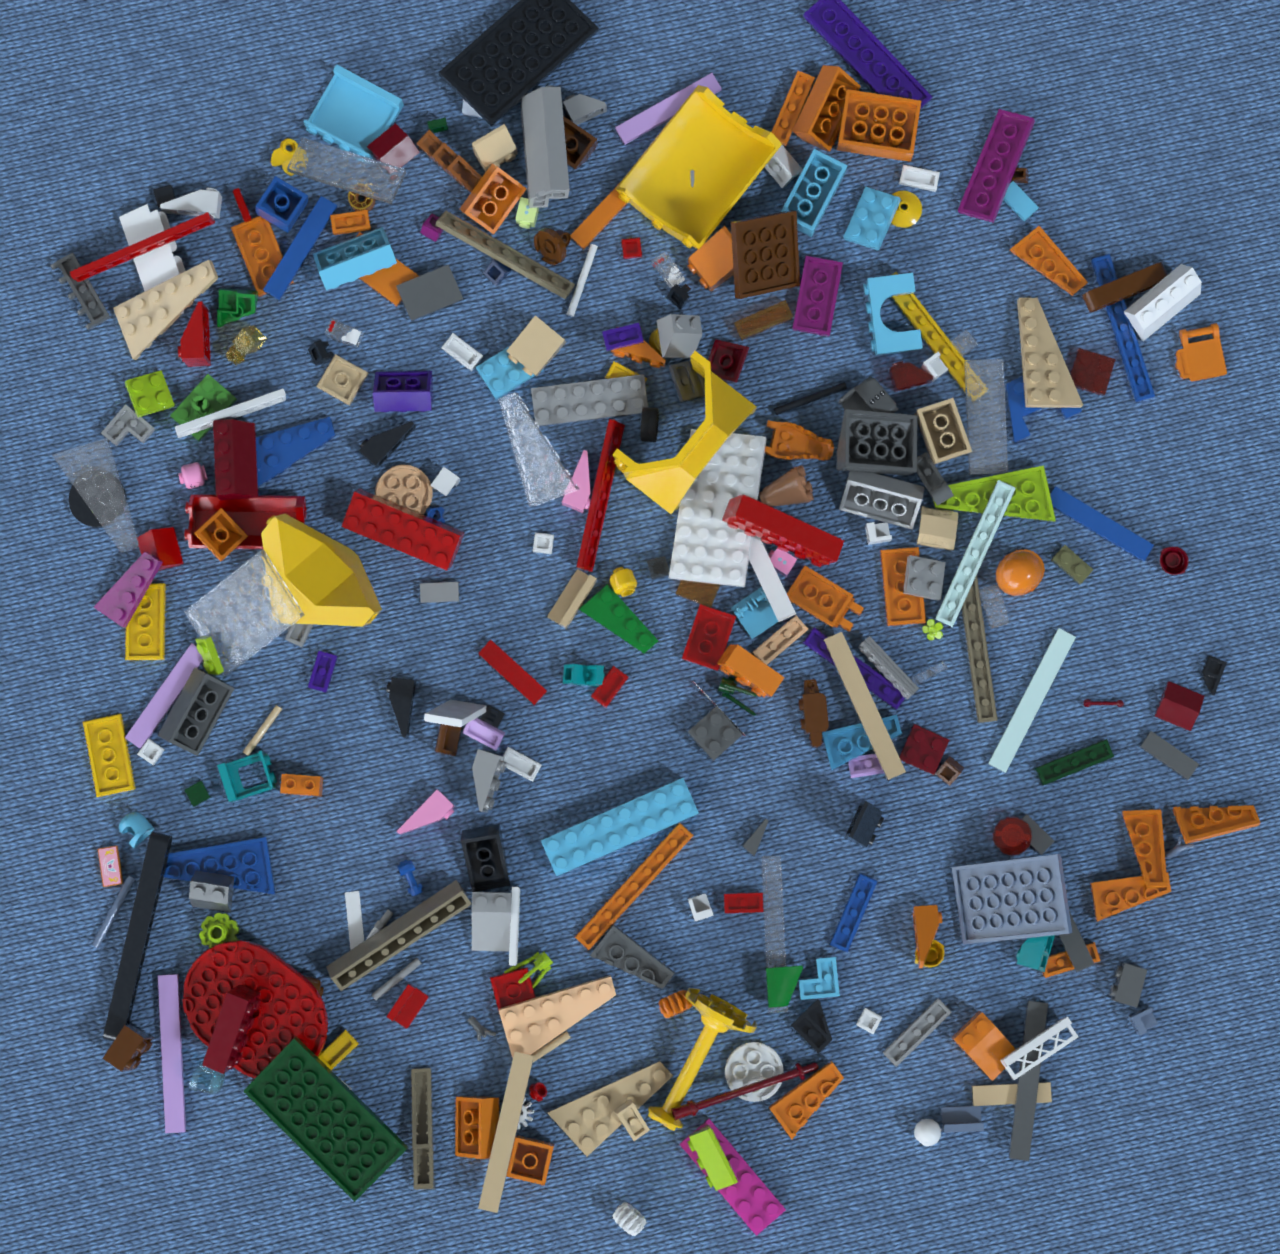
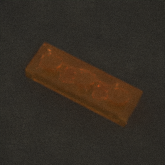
(763, 320)

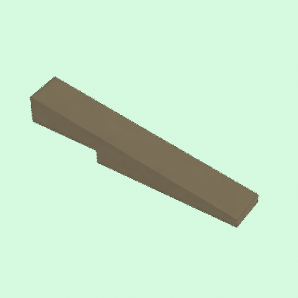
(422, 1129)

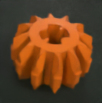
(674, 1004)

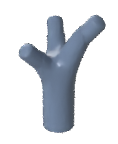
(1178, 848)

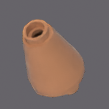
(788, 489)

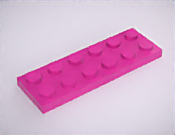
(749, 1195)

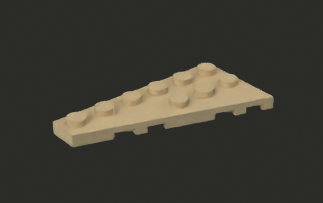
(593, 1117)

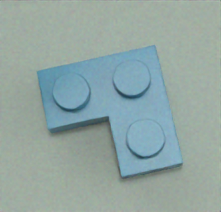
(825, 985)

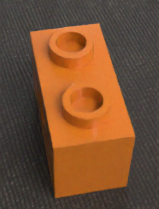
(301, 785)

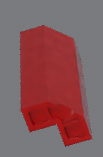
(247, 513)

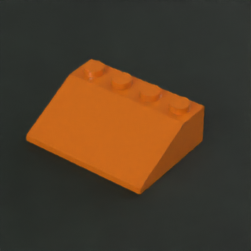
(879, 125)

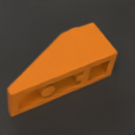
(926, 925)

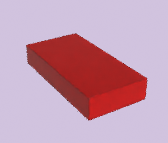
(610, 687)

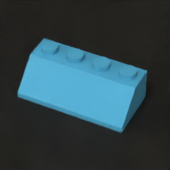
(354, 258)

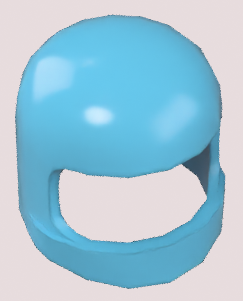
(136, 825)

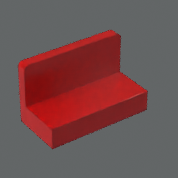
(408, 1006)

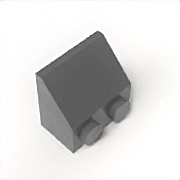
(211, 891)

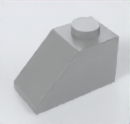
(583, 108)

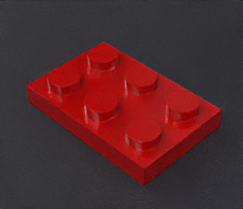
(708, 637)

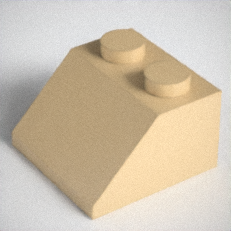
(495, 148)

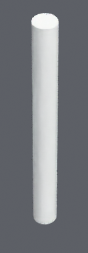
(582, 279)

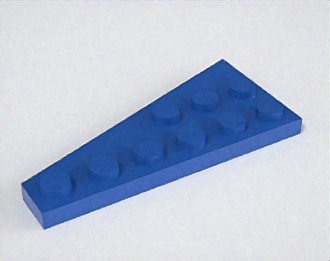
(283, 448)
(244, 860)

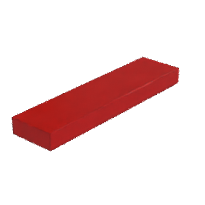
(512, 672)

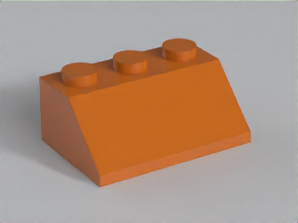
(493, 198)
(475, 1125)

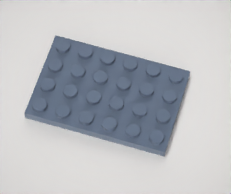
(1012, 899)

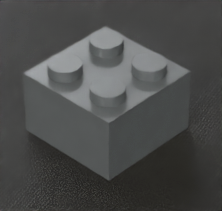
(714, 733)

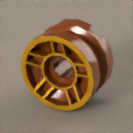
(356, 205)

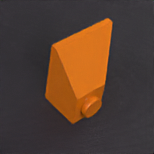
(220, 534)

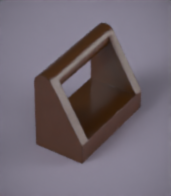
(448, 740)

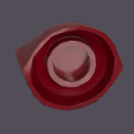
(1173, 560)

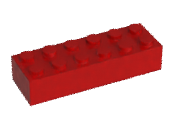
(402, 529)
(782, 530)

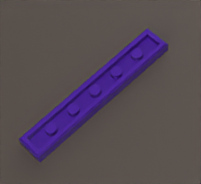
(874, 681)

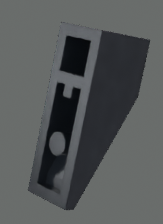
(382, 445)
(402, 697)

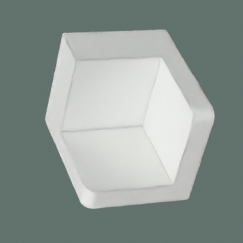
(934, 366)
(445, 481)
(877, 533)
(700, 907)

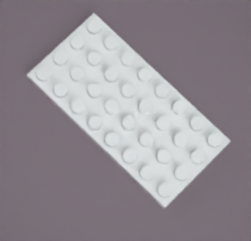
(703, 543)

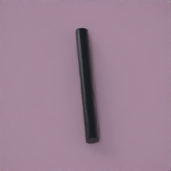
(810, 398)

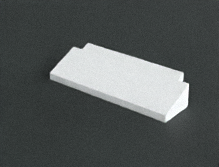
(159, 263)

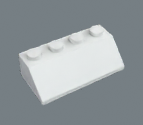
(1164, 301)

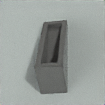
(753, 842)

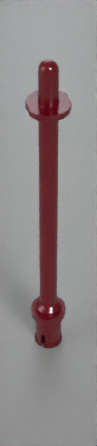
(692, 1107)

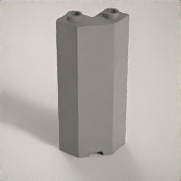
(544, 146)

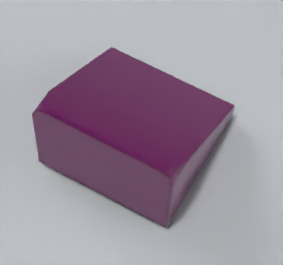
(430, 229)

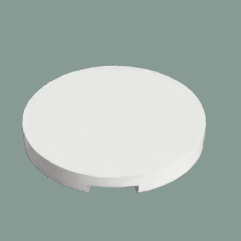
(751, 1064)

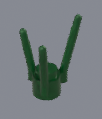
(728, 687)

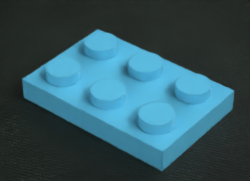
(872, 218)
(502, 374)

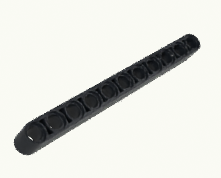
(138, 934)

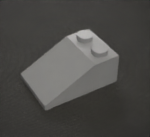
(491, 921)

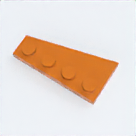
(1210, 822)

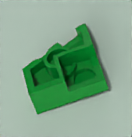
(235, 305)
(781, 984)

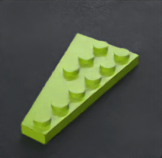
(1028, 501)

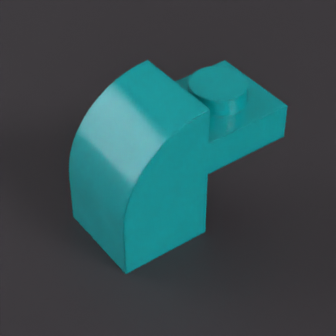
(583, 675)

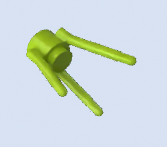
(541, 962)

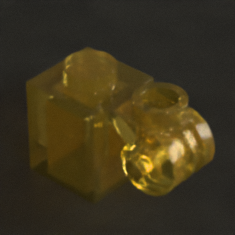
(245, 343)

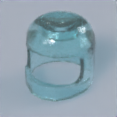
(207, 1080)

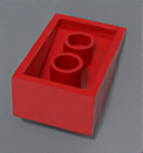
(196, 339)

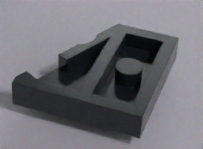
(813, 1026)

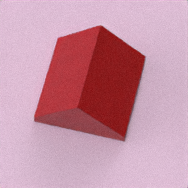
(163, 545)

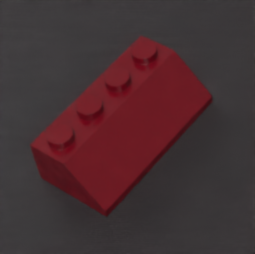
(235, 459)

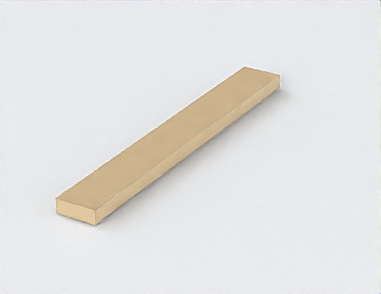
(864, 706)
(506, 1132)

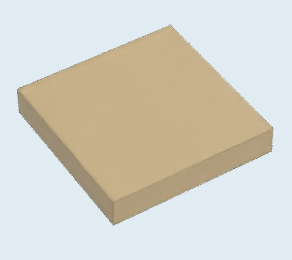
(342, 380)

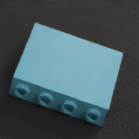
(353, 112)

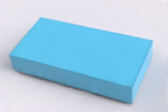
(1019, 201)

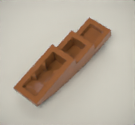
(449, 161)

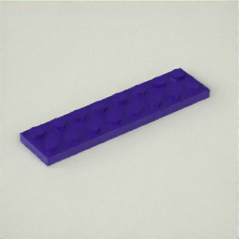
(864, 51)

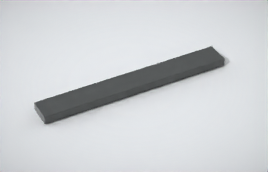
(1027, 1086)

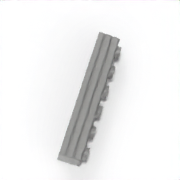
(888, 667)

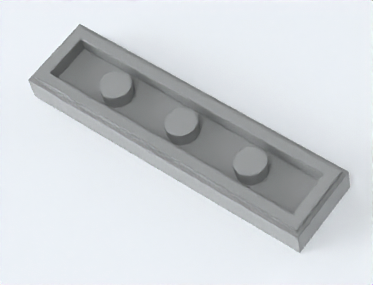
(917, 1032)

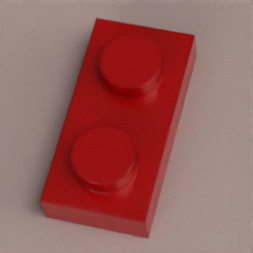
(743, 903)

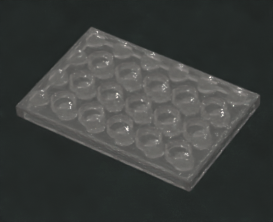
(245, 611)

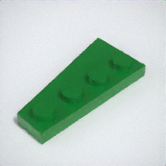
(616, 616)

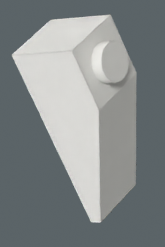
(195, 203)

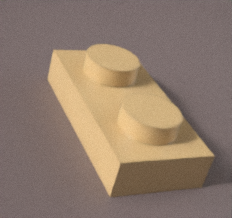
(632, 1120)

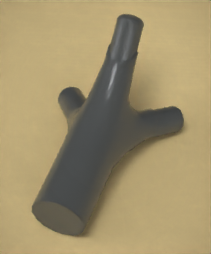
(480, 1030)

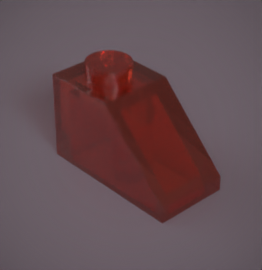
(908, 376)

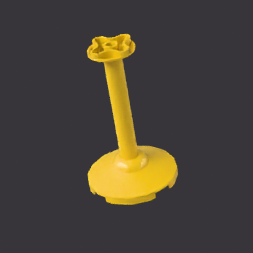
(717, 1018)

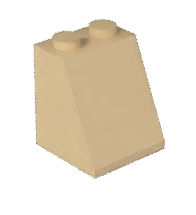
(535, 346)

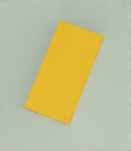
(147, 626)
(109, 755)

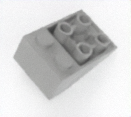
(486, 774)

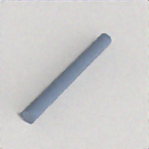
(113, 911)

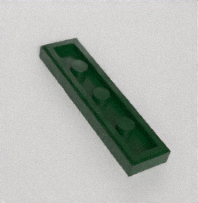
(1074, 762)

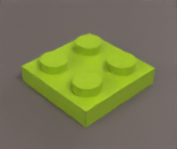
(149, 393)

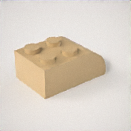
(943, 431)

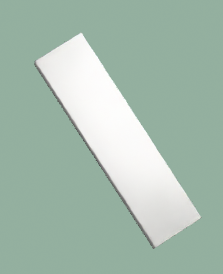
(514, 926)

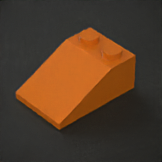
(984, 1044)

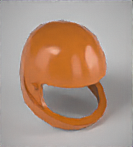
(1020, 572)

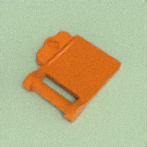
(1202, 358)

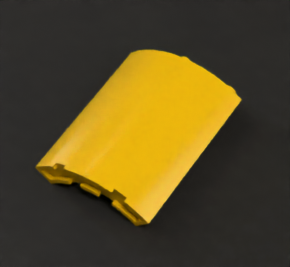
(724, 162)

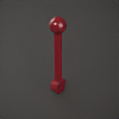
(1087, 703)

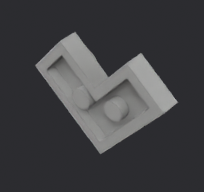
(126, 422)

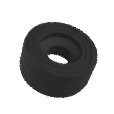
(649, 424)

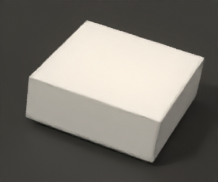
(543, 543)
(151, 751)
(869, 1021)

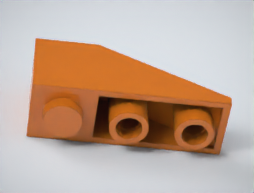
(640, 353)

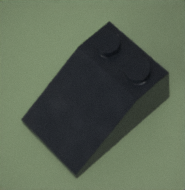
(864, 824)
(485, 857)

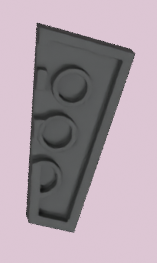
(626, 954)

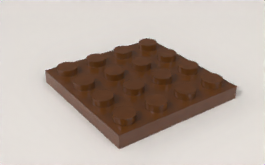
(765, 254)

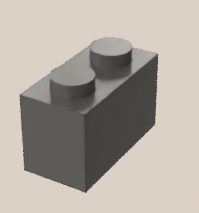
(1128, 984)

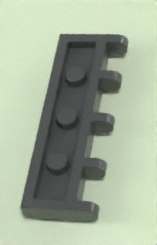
(83, 291)

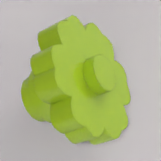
(218, 930)

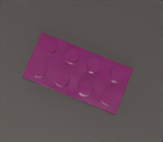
(817, 296)

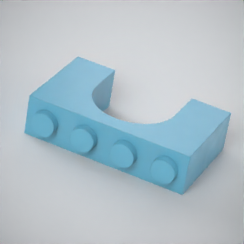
(885, 340)

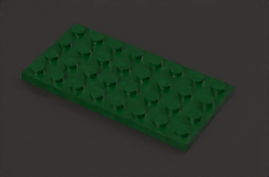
(325, 1119)

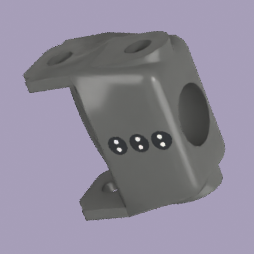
(869, 397)

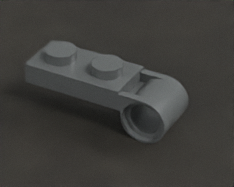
(932, 479)

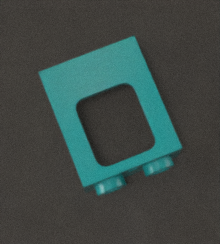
(232, 780)

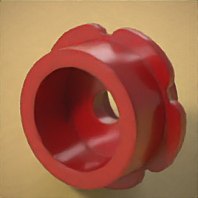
(537, 1091)

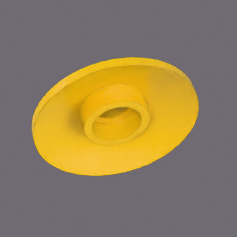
(912, 214)

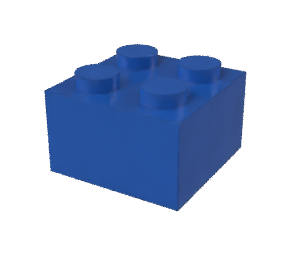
(281, 204)

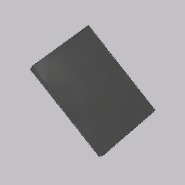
(429, 292)

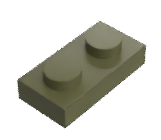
(1072, 564)

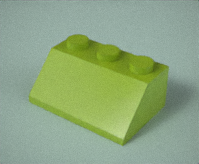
(712, 1158)

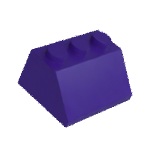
(403, 391)

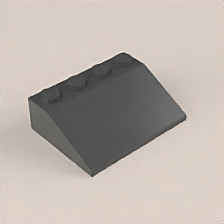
(878, 443)

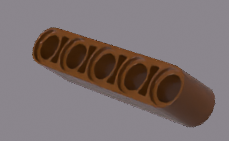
(1124, 287)

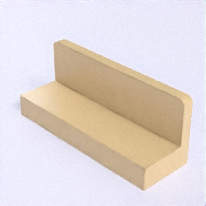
(572, 598)

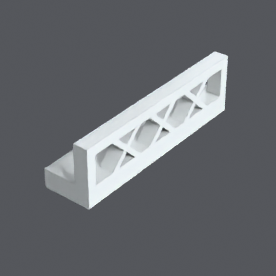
(1035, 1042)

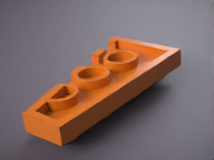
(1048, 259)
(1148, 843)
(1121, 894)
(801, 1102)

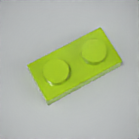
(209, 654)

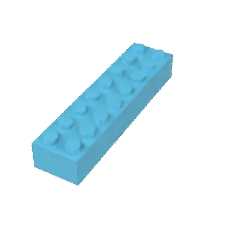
(619, 827)

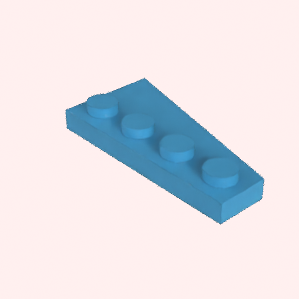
(852, 741)

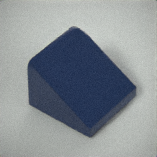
(496, 272)

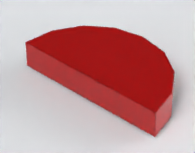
(242, 205)

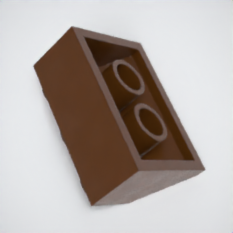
(578, 144)

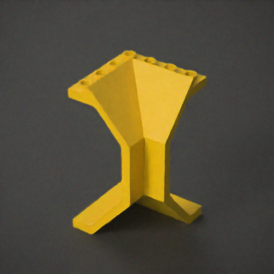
(671, 478)

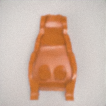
(795, 442)

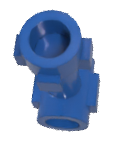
(406, 868)

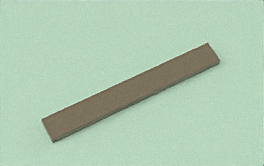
(505, 254)
(978, 656)

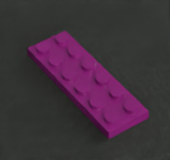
(996, 165)

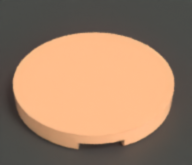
(406, 487)

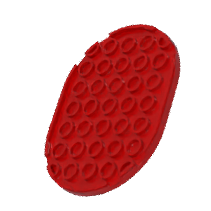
(287, 1006)

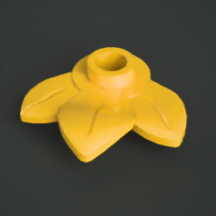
(282, 156)

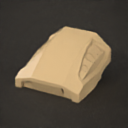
(937, 528)

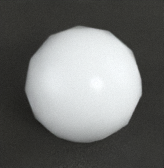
(927, 1132)

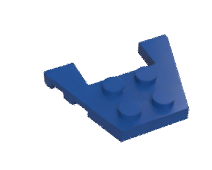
(1017, 409)

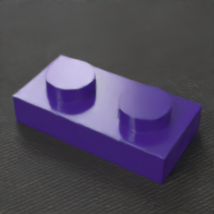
(622, 336)
(322, 671)

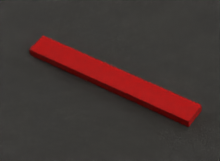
(142, 247)
(600, 496)

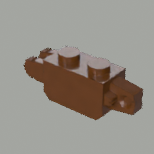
(814, 712)

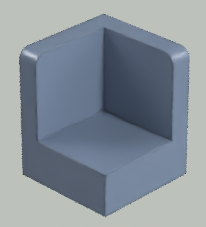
(1143, 1020)

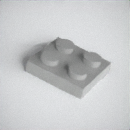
(924, 578)

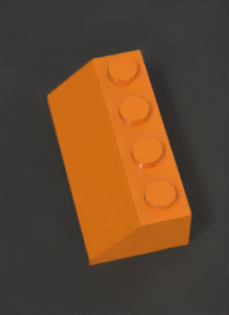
(823, 110)

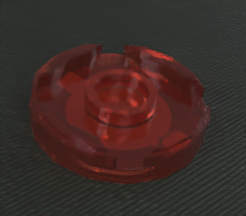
(1012, 835)

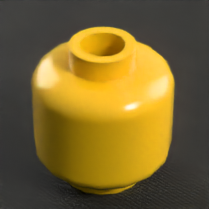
(623, 581)

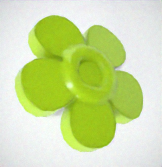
(933, 629)

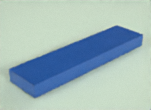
(853, 912)

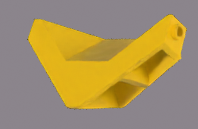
(320, 574)

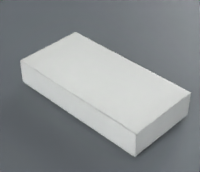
(919, 178)
(462, 352)
(521, 764)

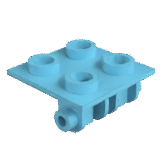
(755, 613)

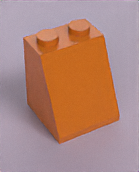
(713, 260)

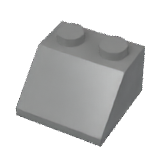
(679, 335)

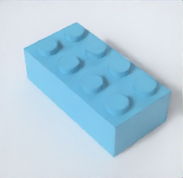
(815, 190)

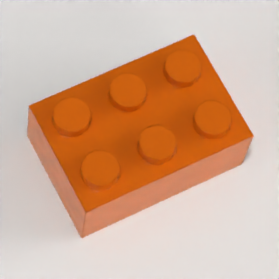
(750, 671)

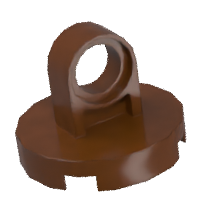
(552, 245)

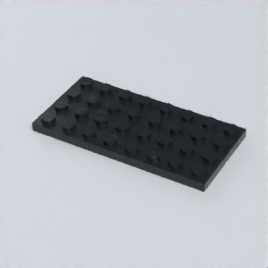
(517, 54)

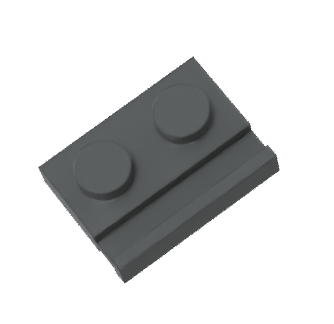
(687, 381)

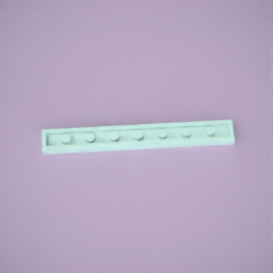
(975, 553)
(1031, 700)

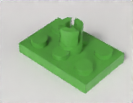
(203, 400)

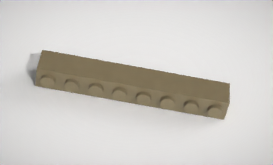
(398, 935)

